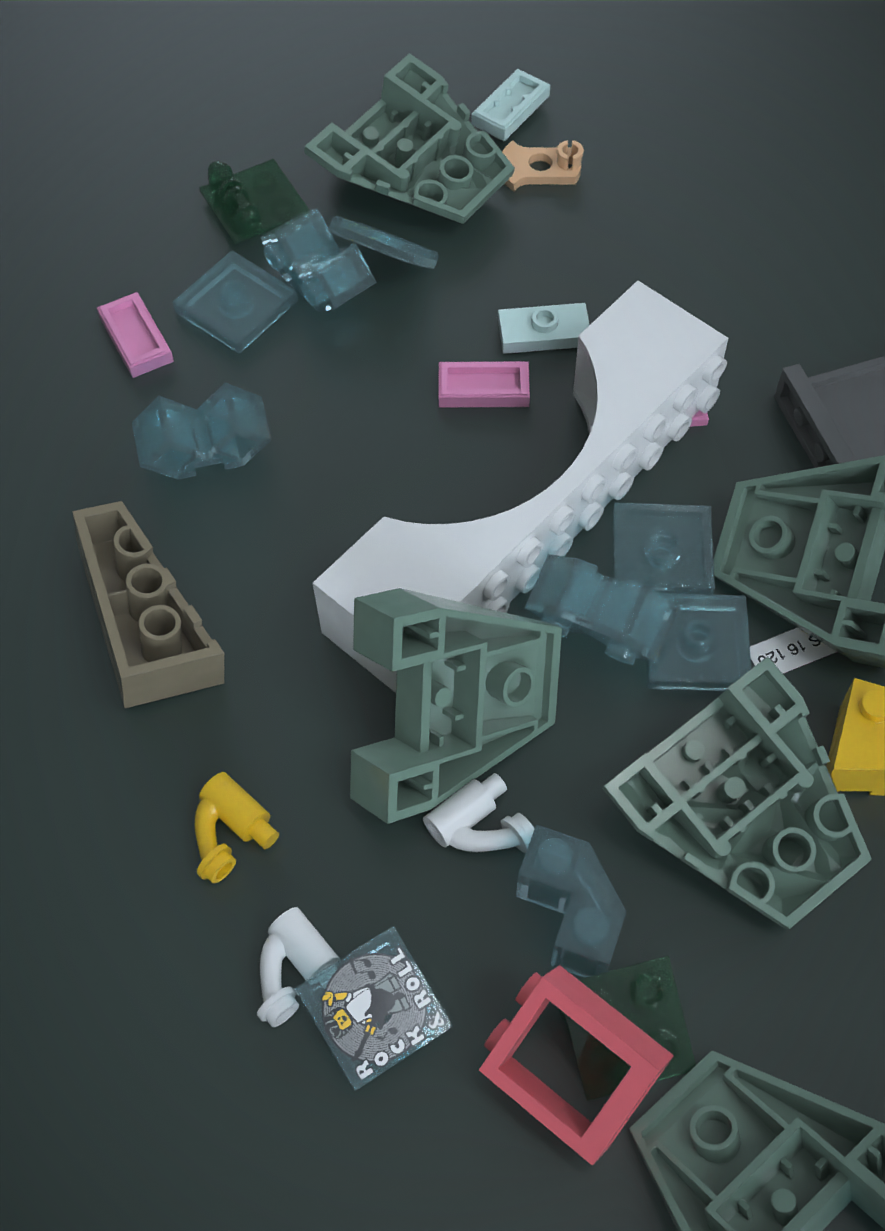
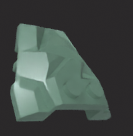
(416, 147)
(748, 799)

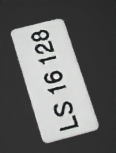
(790, 650)

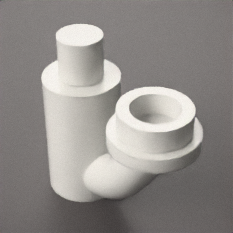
(456, 815)
(306, 949)

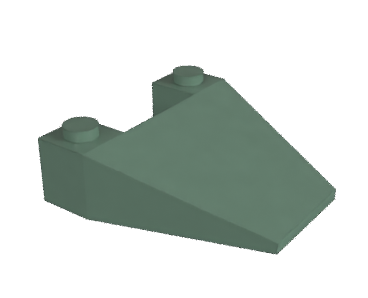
(813, 552)
(466, 695)
(758, 1152)

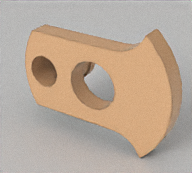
(556, 157)

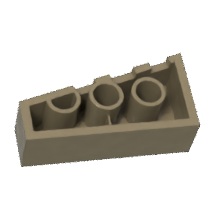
(145, 620)

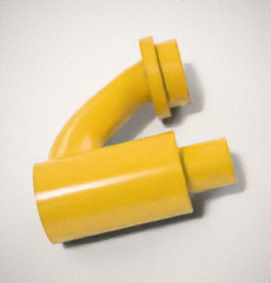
(240, 812)

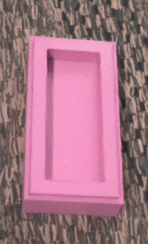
(135, 335)
(484, 384)

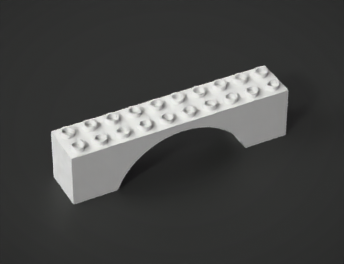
(638, 384)

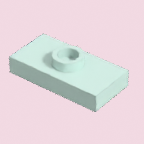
(510, 104)
(542, 327)

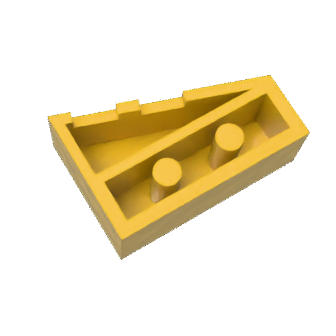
(859, 740)

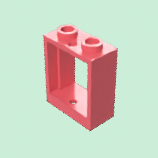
(604, 1023)

